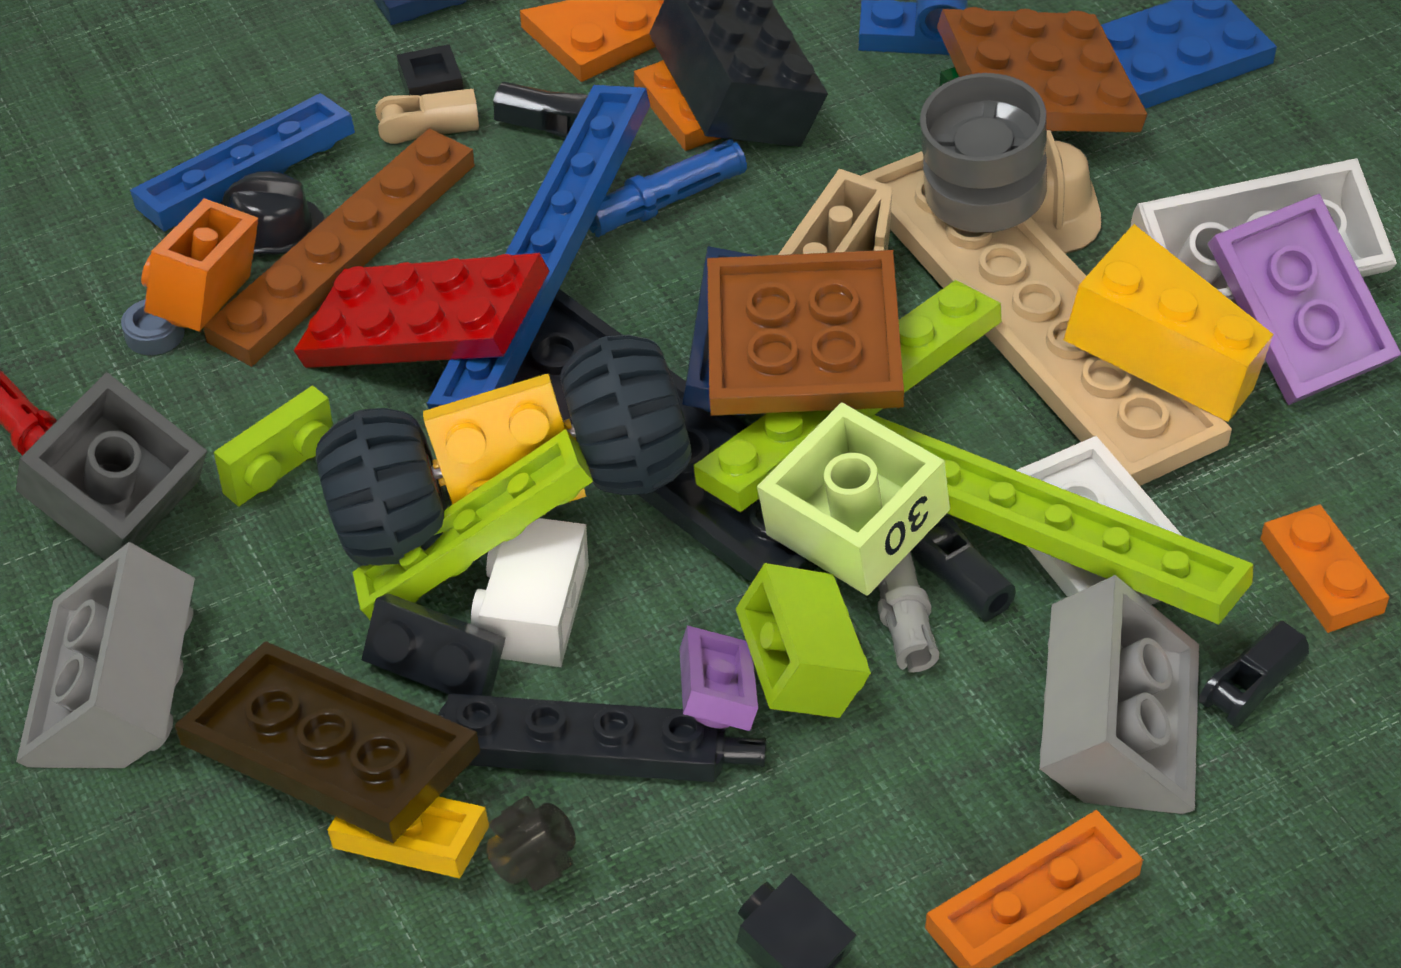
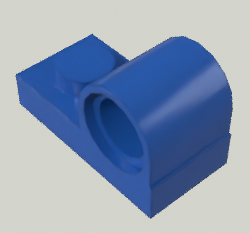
(904, 25)

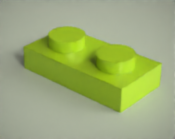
(273, 446)

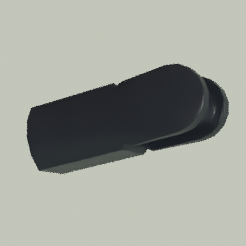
(537, 108)
(964, 569)
(1256, 671)

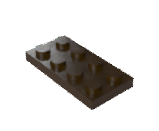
(329, 740)

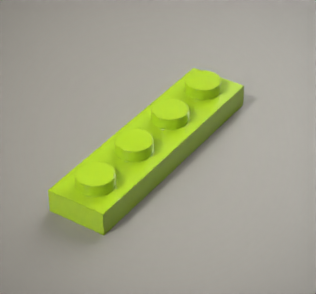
(482, 521)

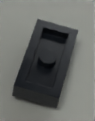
(432, 647)

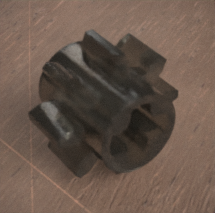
(531, 843)

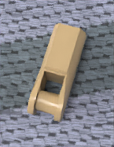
(409, 116)

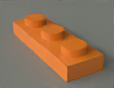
(1033, 893)

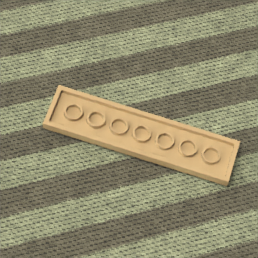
(1037, 289)

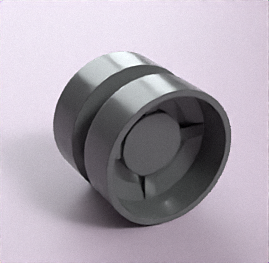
(984, 152)

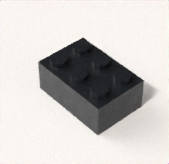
(739, 69)

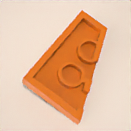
(592, 33)

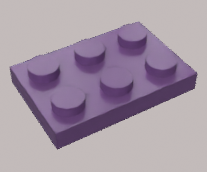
(1307, 291)

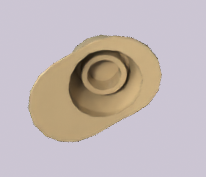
(1070, 206)

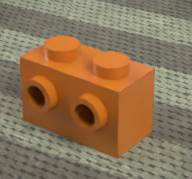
(199, 265)

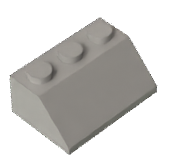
(109, 665)
(1120, 702)

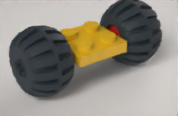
(388, 487)

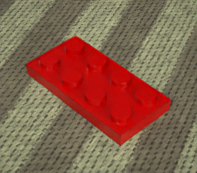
(423, 311)

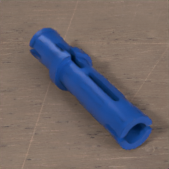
(644, 196)

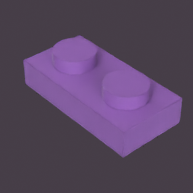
(717, 679)

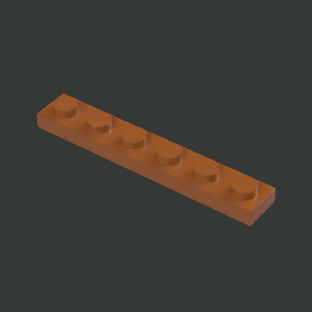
(345, 239)

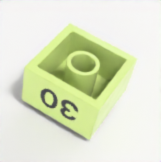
(854, 498)

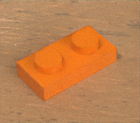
(671, 105)
(1324, 568)

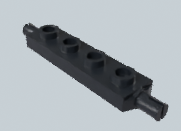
(598, 738)

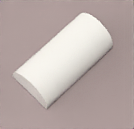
(1192, 219)

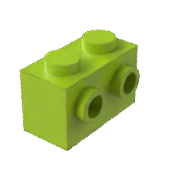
(802, 641)

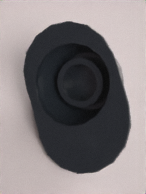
(280, 208)

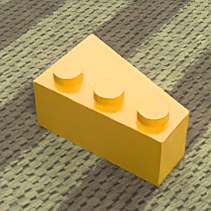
(1168, 326)

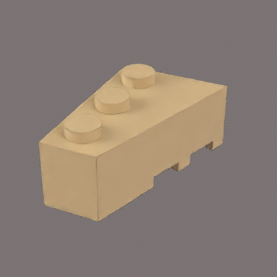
(845, 218)

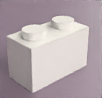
(534, 590)

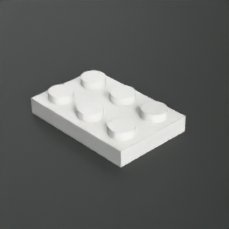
(1098, 476)

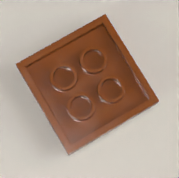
(1055, 54)
(803, 333)

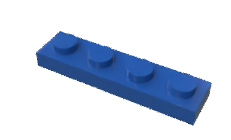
(266, 147)

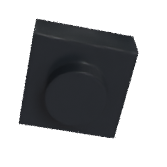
(429, 71)

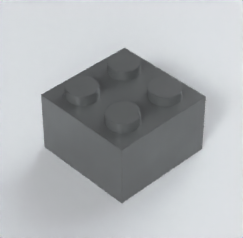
(110, 468)

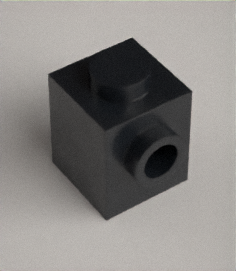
(792, 928)

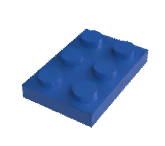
(1186, 47)

